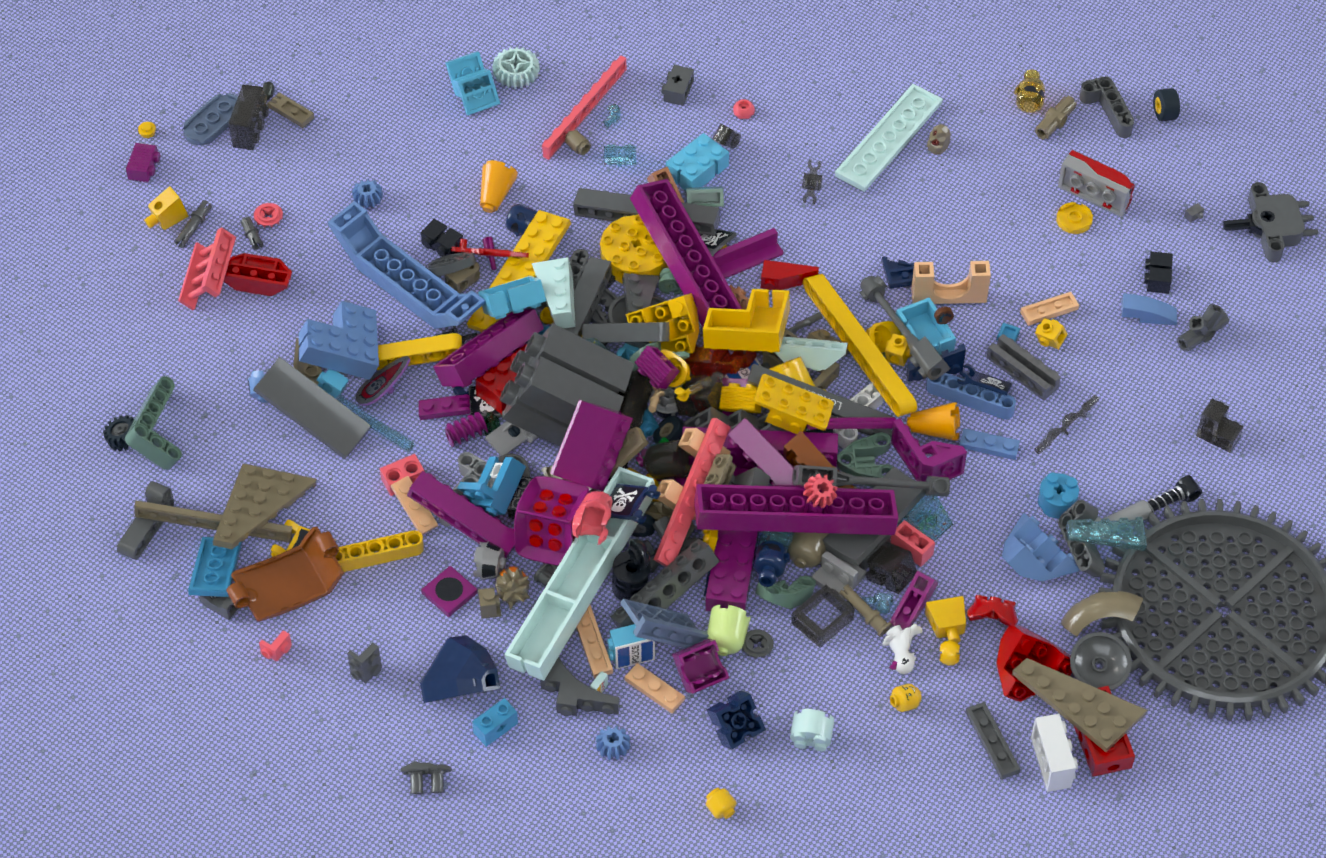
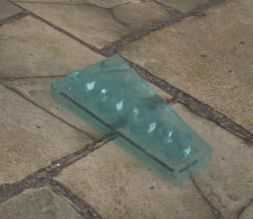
(1120, 533)

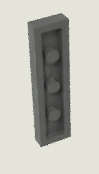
(992, 740)

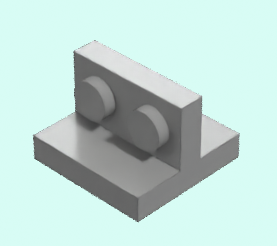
(837, 573)

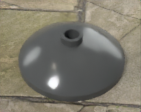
(1108, 652)

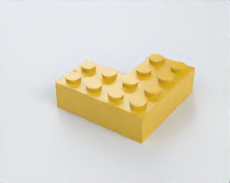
(749, 329)

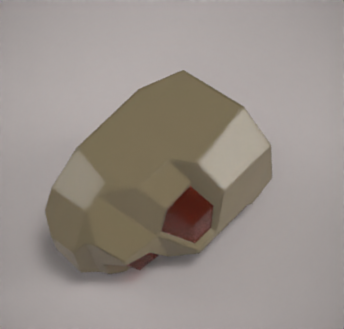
(939, 139)

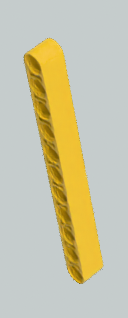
(860, 345)

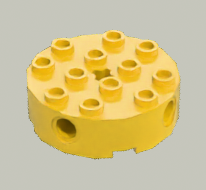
(630, 248)

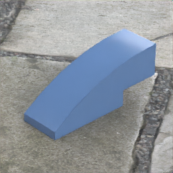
(1148, 310)

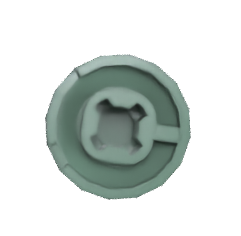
(668, 283)

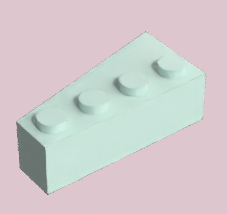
(558, 289)

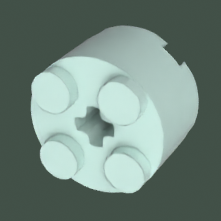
(812, 729)

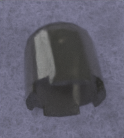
(667, 461)

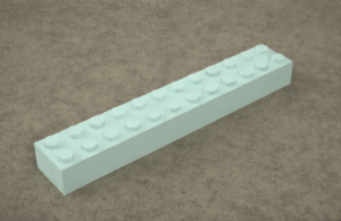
(572, 589)

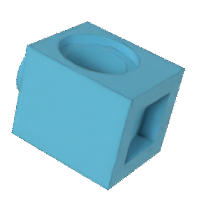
(332, 382)

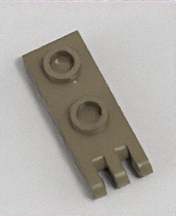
(291, 110)

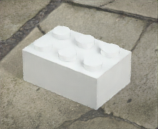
(1054, 752)

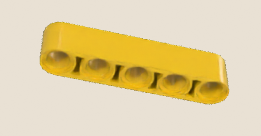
(419, 350)
(386, 552)

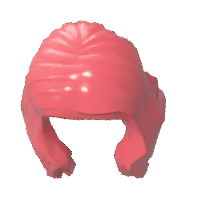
(593, 516)

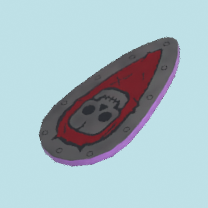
(381, 382)

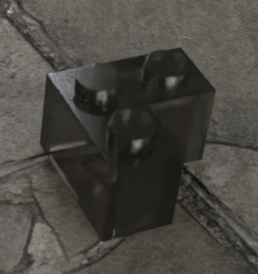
(1217, 428)

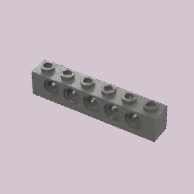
(672, 580)

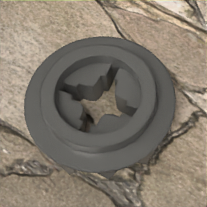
(757, 636)

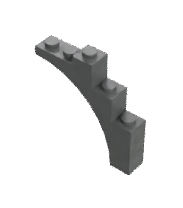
(575, 694)

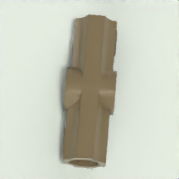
(1055, 117)

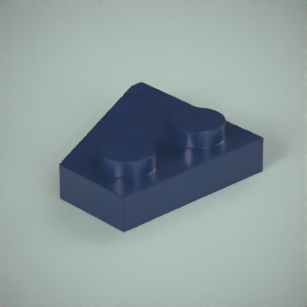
(897, 273)

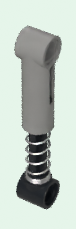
(1185, 489)

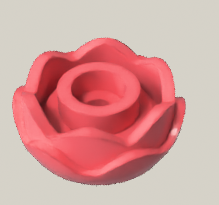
(743, 109)

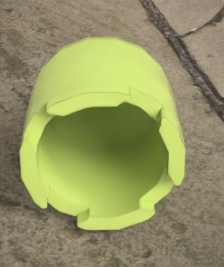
(728, 628)

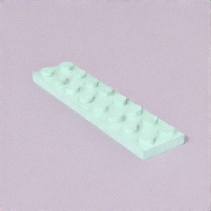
(888, 137)

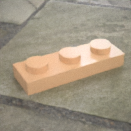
(1049, 308)
(420, 516)
(654, 688)

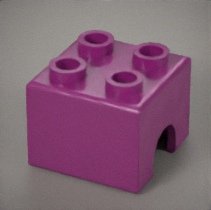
(700, 666)

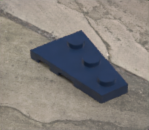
(954, 359)

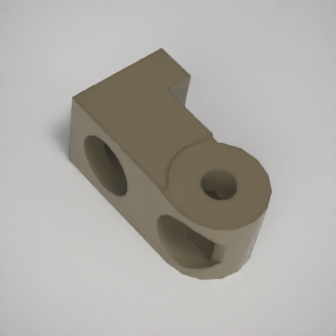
(463, 278)

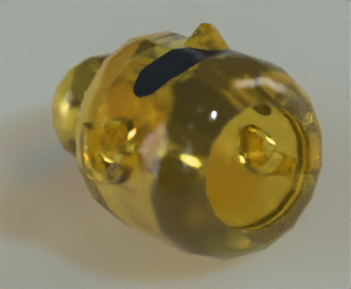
(1030, 92)

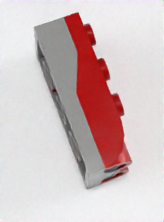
(1096, 183)

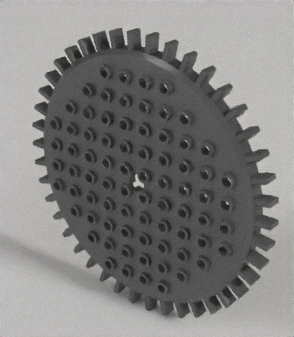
(1216, 528)

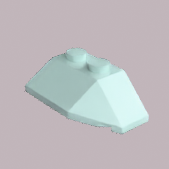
(814, 352)

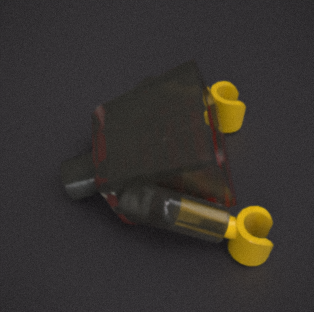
(704, 392)

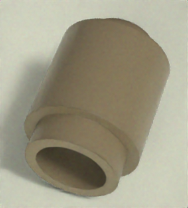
(577, 142)

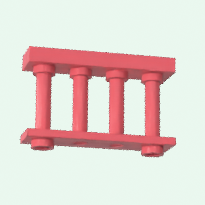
(207, 268)

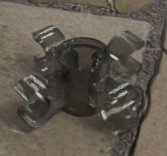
(812, 181)

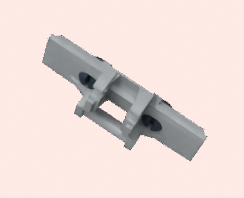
(508, 437)

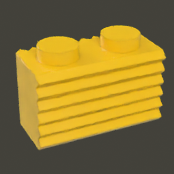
(736, 398)

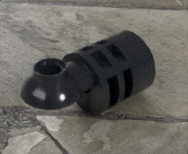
(632, 569)

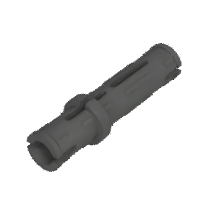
(197, 218)

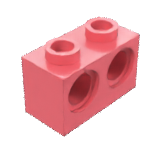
(399, 470)

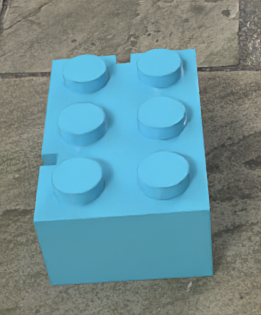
(698, 162)
(513, 297)
(921, 323)

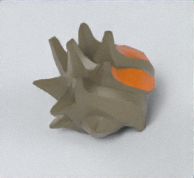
(512, 585)

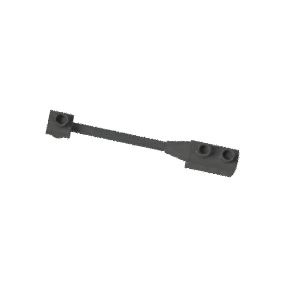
(922, 351)
(933, 485)

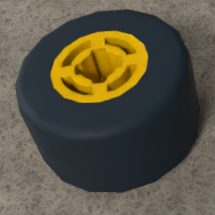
(1166, 104)

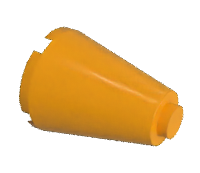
(495, 184)
(937, 421)

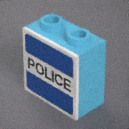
(628, 649)

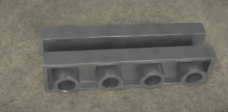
(1023, 367)

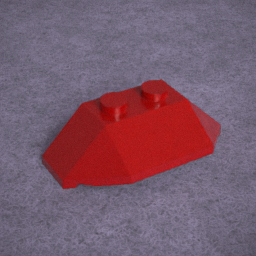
(257, 274)

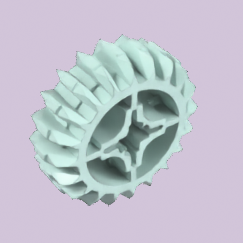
(516, 67)

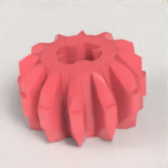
(822, 498)

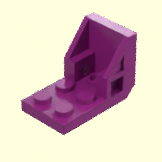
(946, 458)

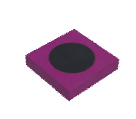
(449, 591)

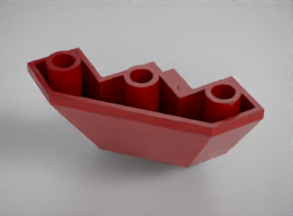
(1020, 644)

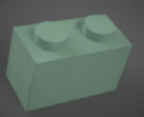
(705, 196)

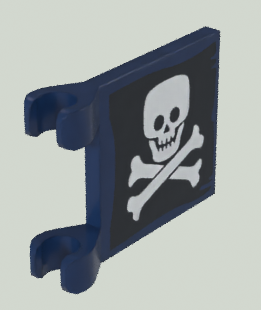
(984, 381)
(628, 500)

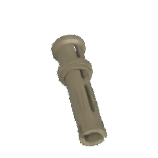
(871, 616)

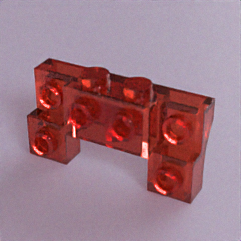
(707, 361)

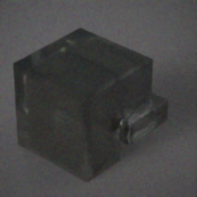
(891, 567)

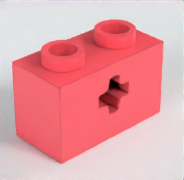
(913, 540)

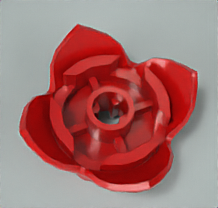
(993, 609)

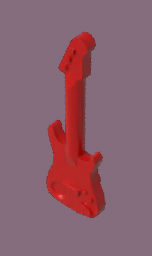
(487, 252)

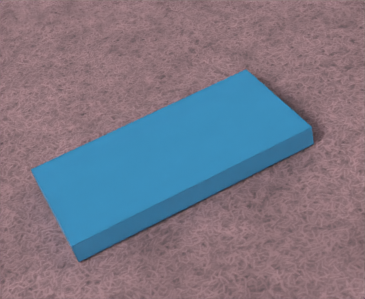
(213, 569)

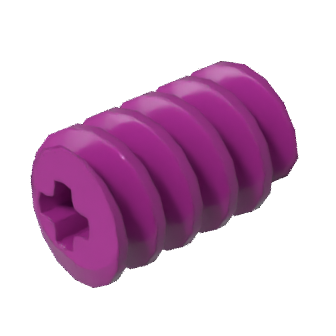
(465, 428)

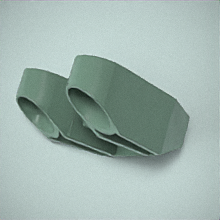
(862, 457)
(788, 596)

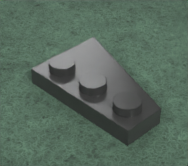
(639, 290)

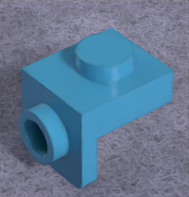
(649, 424)

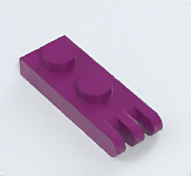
(444, 407)

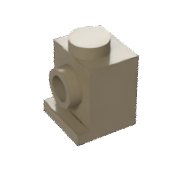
(489, 603)

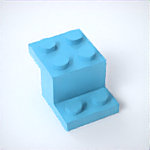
(472, 83)

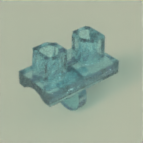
(619, 155)

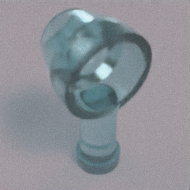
(882, 602)

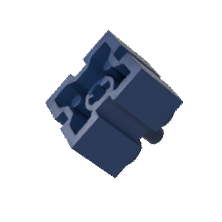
(736, 719)

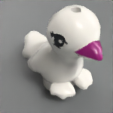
(900, 643)

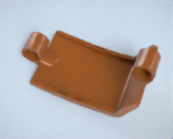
(288, 578)

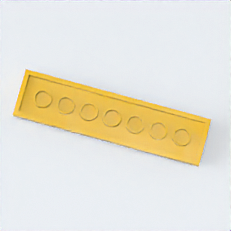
(540, 242)

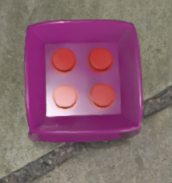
(546, 518)

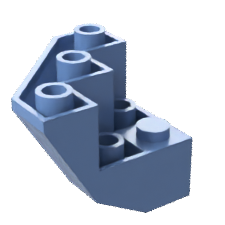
(1035, 553)

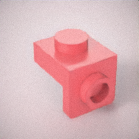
(280, 646)

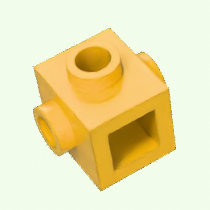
(1051, 333)
(897, 350)

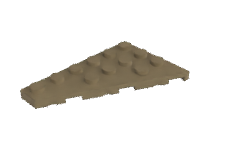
(257, 499)

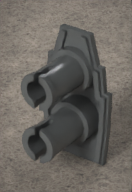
(417, 770)

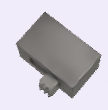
(1194, 212)

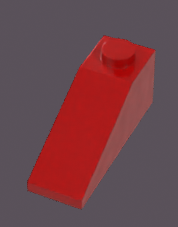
(785, 275)

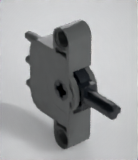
(1274, 220)

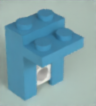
(495, 485)

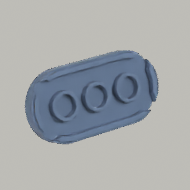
(210, 120)

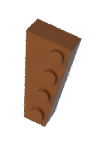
(803, 452)

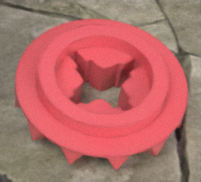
(268, 209)

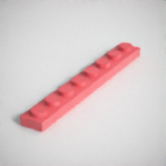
(585, 106)
(685, 507)

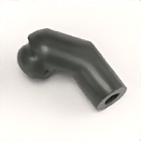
(268, 89)

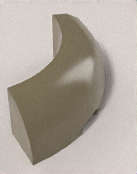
(1099, 606)

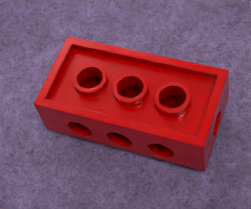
(1116, 759)

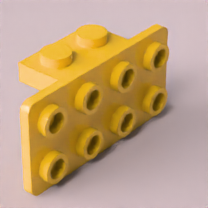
(791, 405)

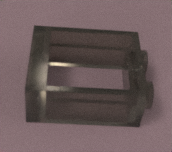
(810, 628)

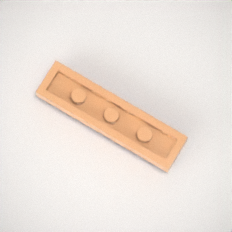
(593, 644)

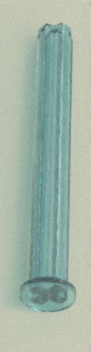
(378, 426)

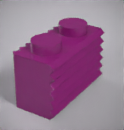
(142, 162)
(656, 367)

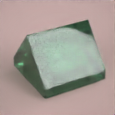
(492, 422)

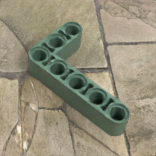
(141, 435)

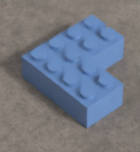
(347, 345)

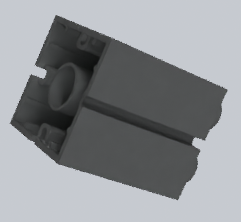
(556, 375)

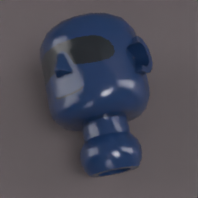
(519, 218)
(770, 562)

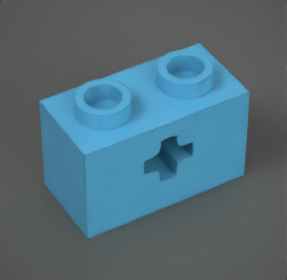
(495, 722)

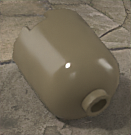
(807, 549)

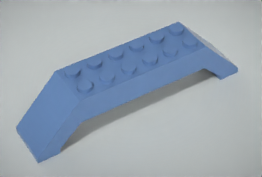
(399, 272)

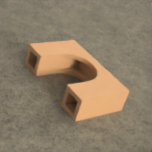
(970, 290)
(691, 443)

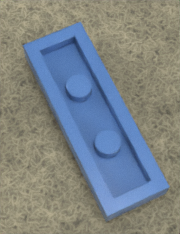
(989, 444)

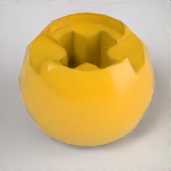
(949, 653)

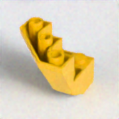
(682, 320)

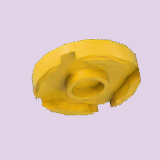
(1074, 218)

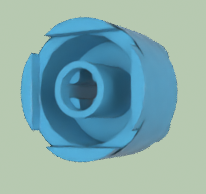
(1057, 494)

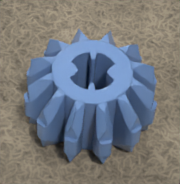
(367, 193)
(620, 745)

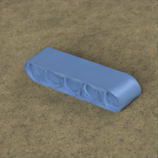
(972, 396)

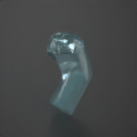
(614, 115)

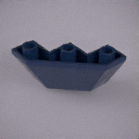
(459, 670)

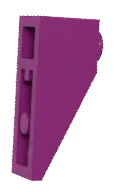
(914, 600)

